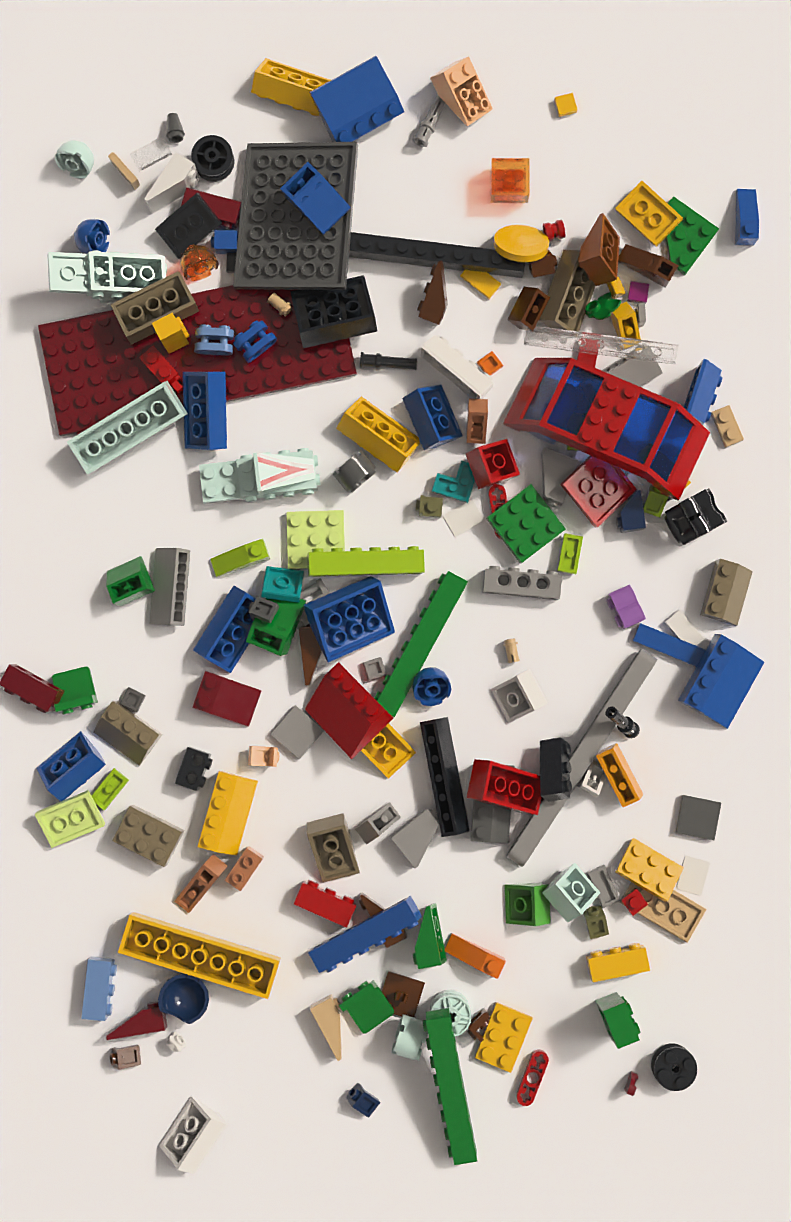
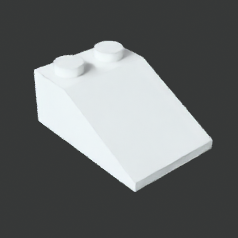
(172, 182)

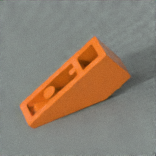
(475, 955)

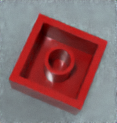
(492, 463)

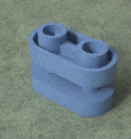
(207, 333)

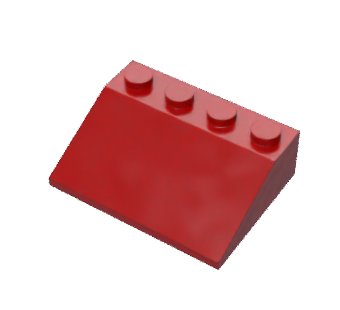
(347, 711)

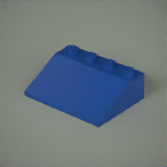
(357, 101)
(350, 618)
(721, 680)

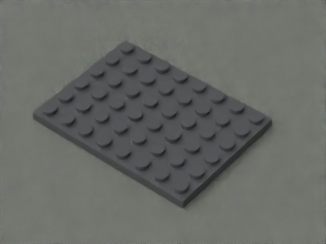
(275, 240)

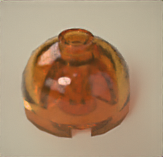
(198, 262)

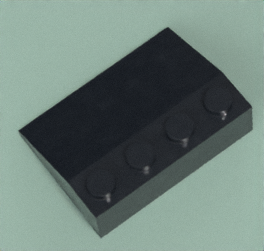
(334, 314)

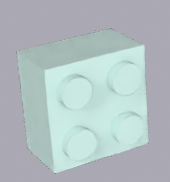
(571, 892)

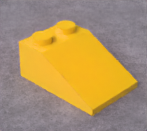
(388, 751)

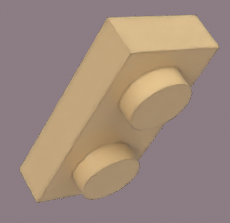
(727, 426)

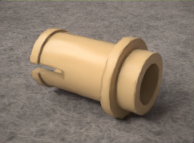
(283, 307)
(511, 649)

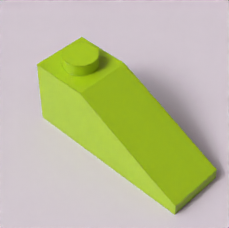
(240, 557)

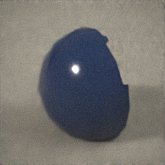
(184, 998)

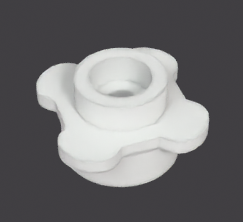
(176, 1042)

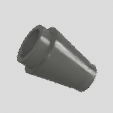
(174, 128)

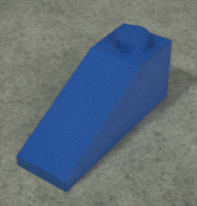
(746, 217)

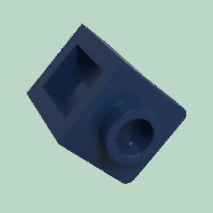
(362, 1100)

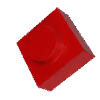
(634, 901)

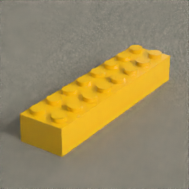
(199, 955)

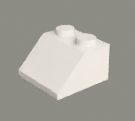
(519, 696)

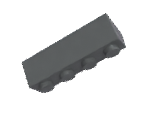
(490, 823)

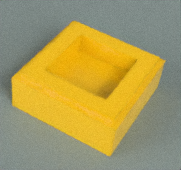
(566, 104)

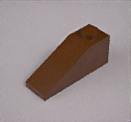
(310, 652)

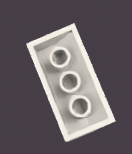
(456, 368)

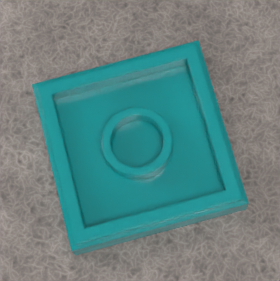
(282, 584)

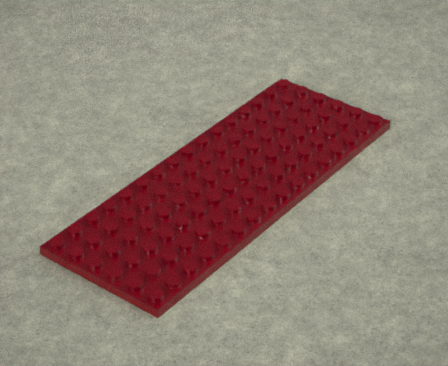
(99, 371)

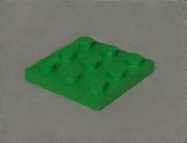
(525, 523)

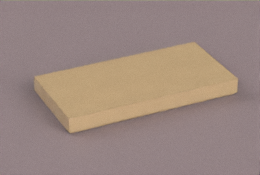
(677, 915)

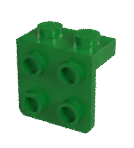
(78, 690)
(367, 1006)

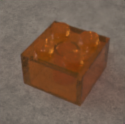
(509, 180)

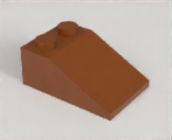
(600, 252)

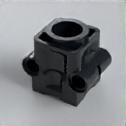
(694, 517)

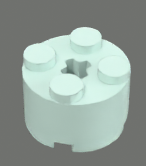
(409, 1038)

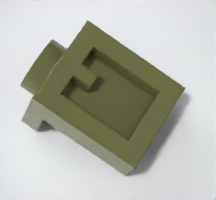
(429, 506)
(596, 922)

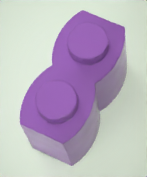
(626, 607)

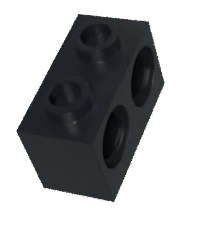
(188, 766)

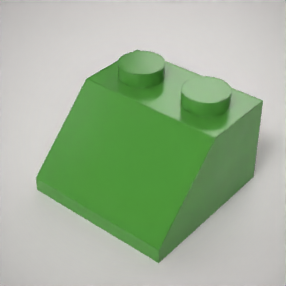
(527, 904)

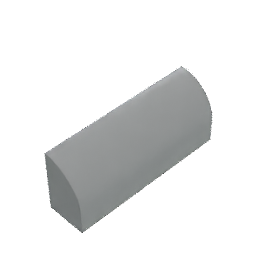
(634, 371)
(170, 586)

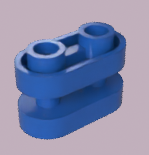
(256, 330)

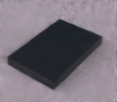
(188, 225)

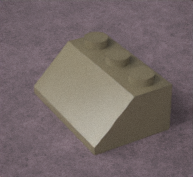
(726, 592)
(127, 732)

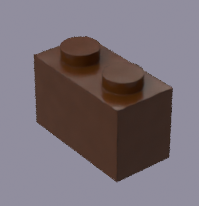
(528, 308)

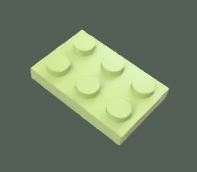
(70, 819)

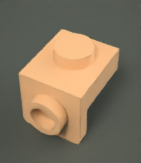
(263, 756)

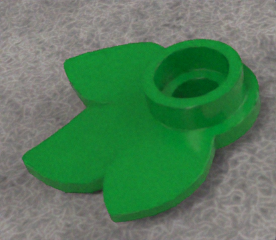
(602, 307)

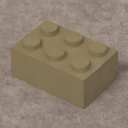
(148, 835)

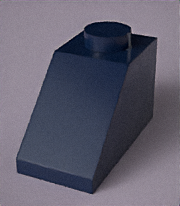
(632, 516)

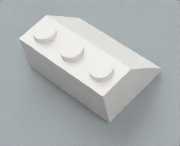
(192, 1135)

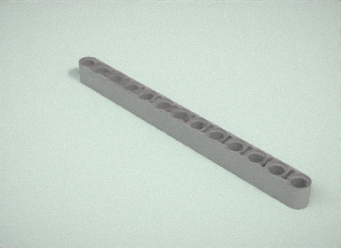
(583, 755)

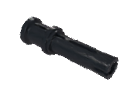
(378, 361)
(618, 718)

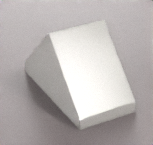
(593, 779)

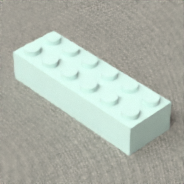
(127, 427)

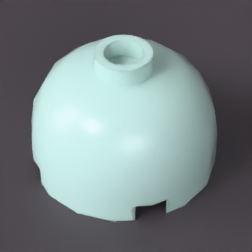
(76, 158)

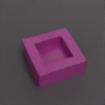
(638, 292)

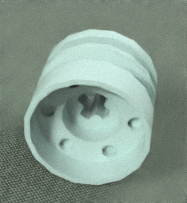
(456, 1003)

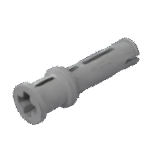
(426, 126)

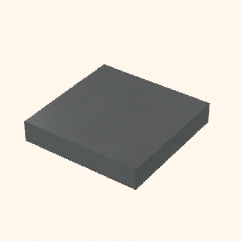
(698, 817)

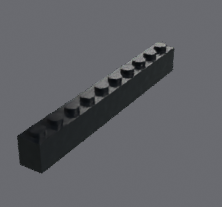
(430, 253)

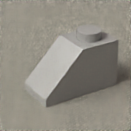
(378, 823)

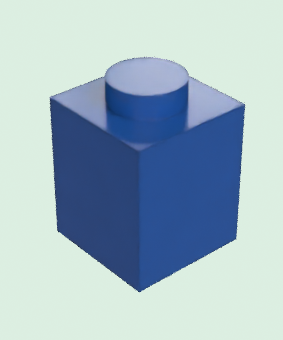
(224, 241)

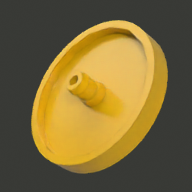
(521, 243)

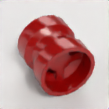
(554, 230)

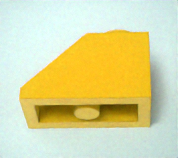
(625, 322)

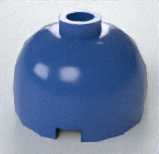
(92, 236)
(431, 686)

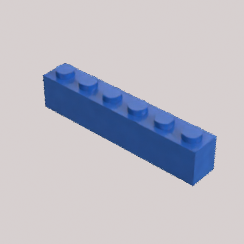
(365, 934)

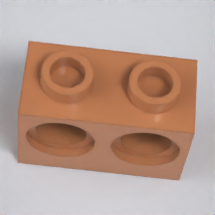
(477, 421)
(244, 868)

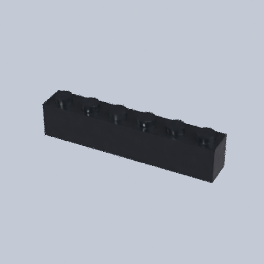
(444, 777)

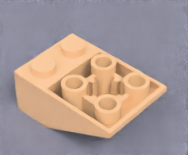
(462, 91)

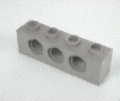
(552, 580)

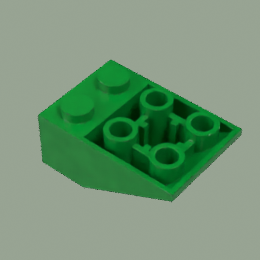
(280, 633)

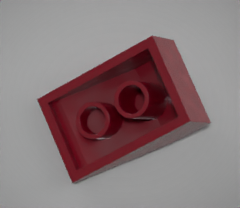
(227, 698)

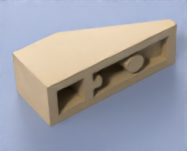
(328, 1017)

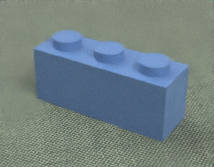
(98, 988)

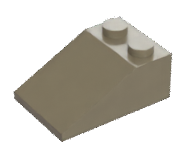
(332, 847)

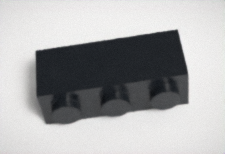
(555, 769)

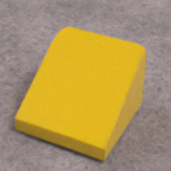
(616, 288)

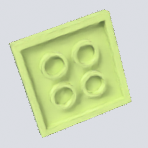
(310, 531)

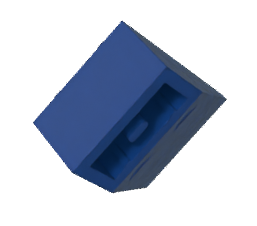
(315, 198)

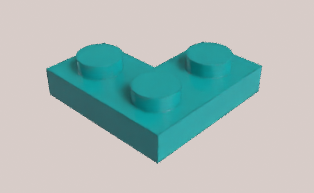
(456, 488)

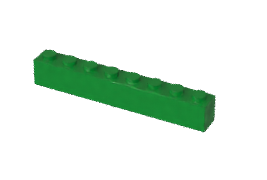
(423, 639)
(451, 1086)

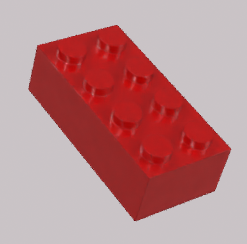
(504, 787)

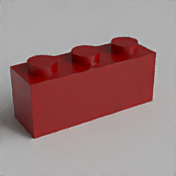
(325, 903)

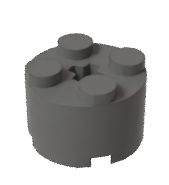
(354, 471)

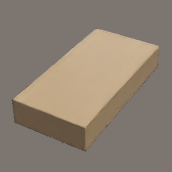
(124, 170)

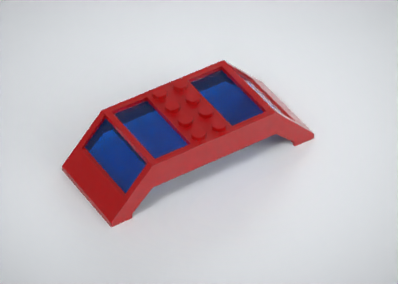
(610, 421)

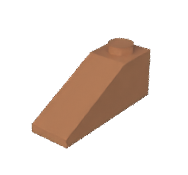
(201, 883)

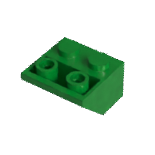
(129, 582)

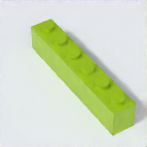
(366, 562)

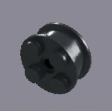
(217, 167)
(679, 1077)

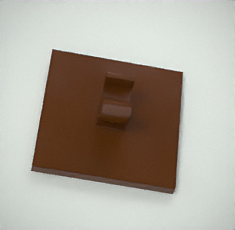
(403, 993)

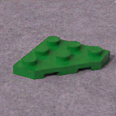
(688, 237)

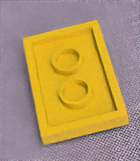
(649, 213)
(649, 870)
(503, 1037)

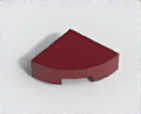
(630, 1087)

